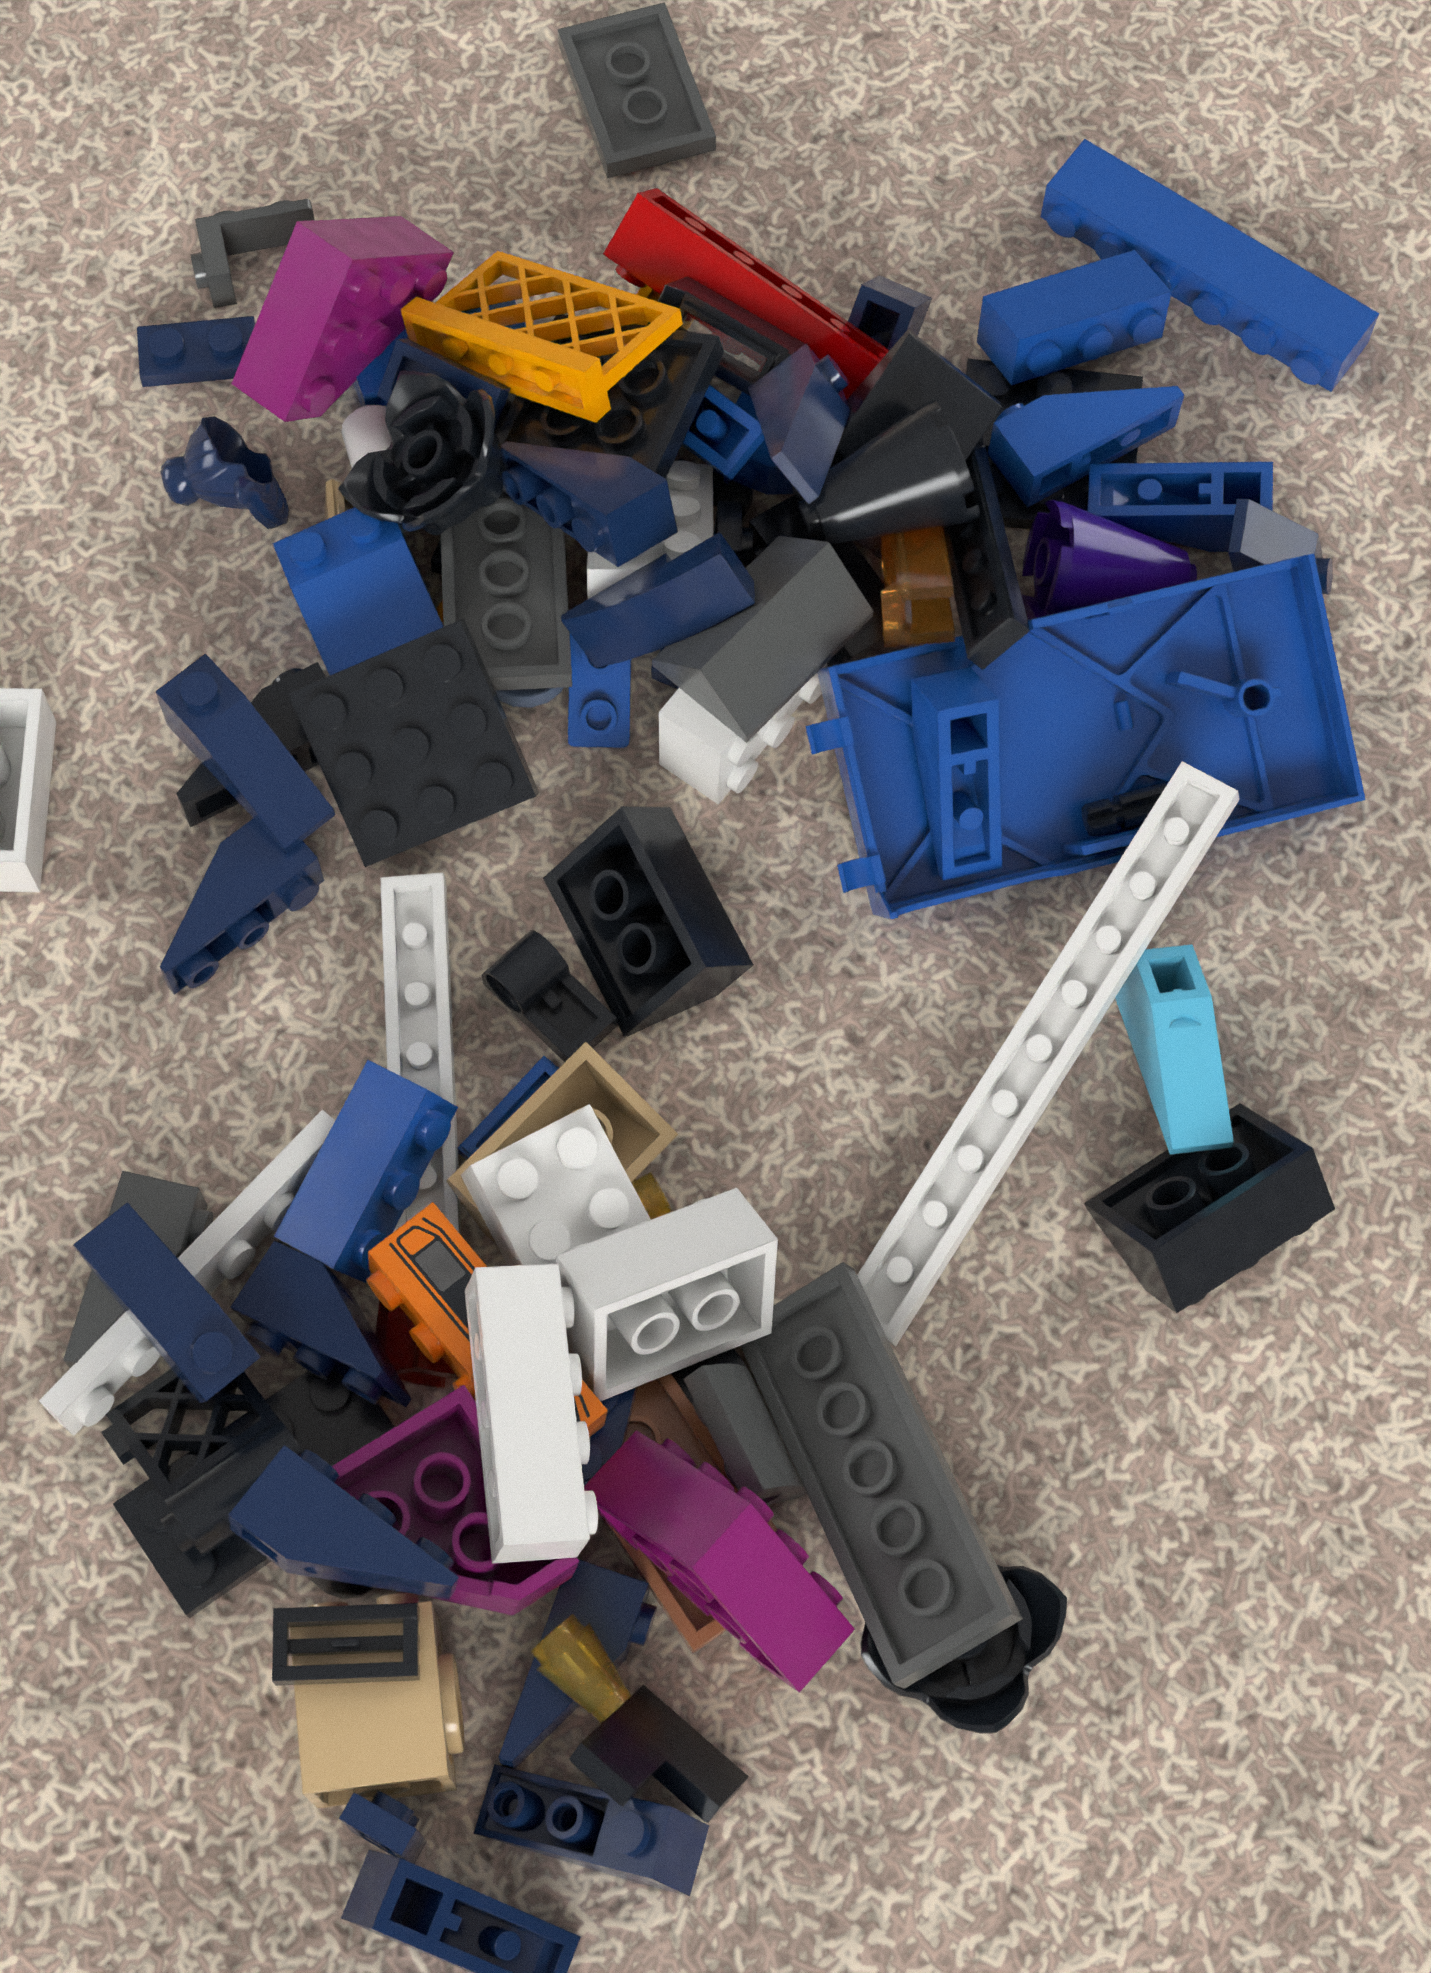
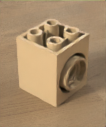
(379, 1733)

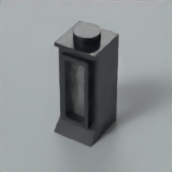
(748, 341)

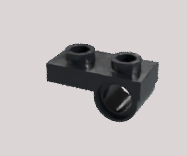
(545, 996)

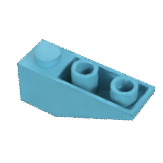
(1177, 1048)

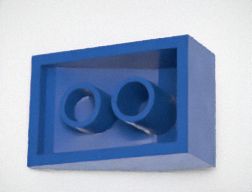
(356, 587)

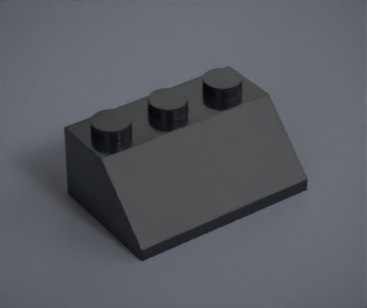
(646, 918)
(1212, 1213)

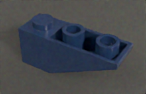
(594, 497)
(237, 900)
(310, 1312)
(323, 1532)
(590, 1829)

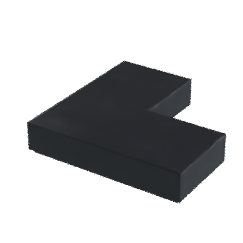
(653, 1741)

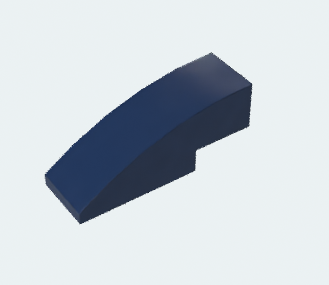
(662, 603)

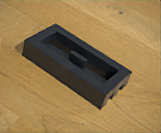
(346, 1673)

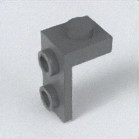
(238, 233)

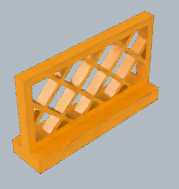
(524, 358)

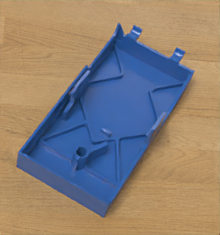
(1100, 705)

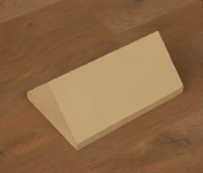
(584, 1079)

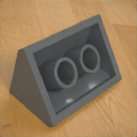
(771, 649)

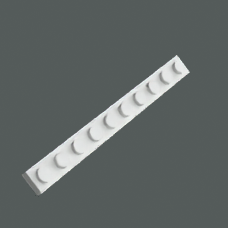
(1043, 1046)

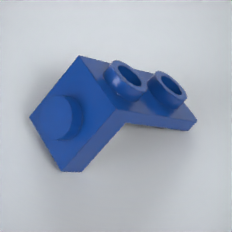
(598, 702)

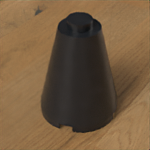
(894, 484)

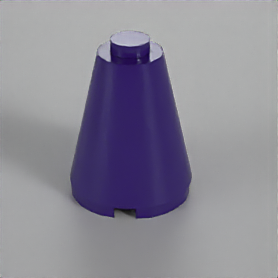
(1093, 560)

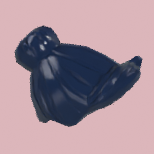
(225, 474)

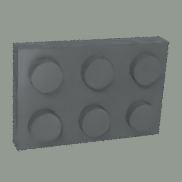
(636, 90)

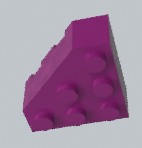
(335, 309)
(435, 1488)
(723, 1555)

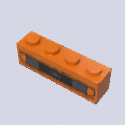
(426, 1274)

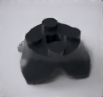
(438, 460)
(989, 1682)

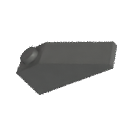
(173, 1213)

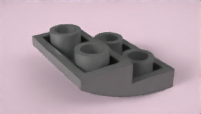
(744, 1432)

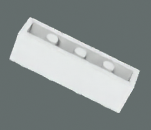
(528, 1413)

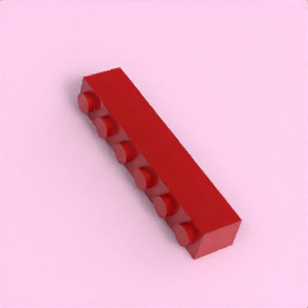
(668, 242)

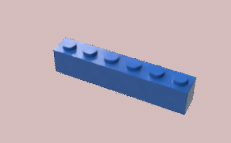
(1210, 265)

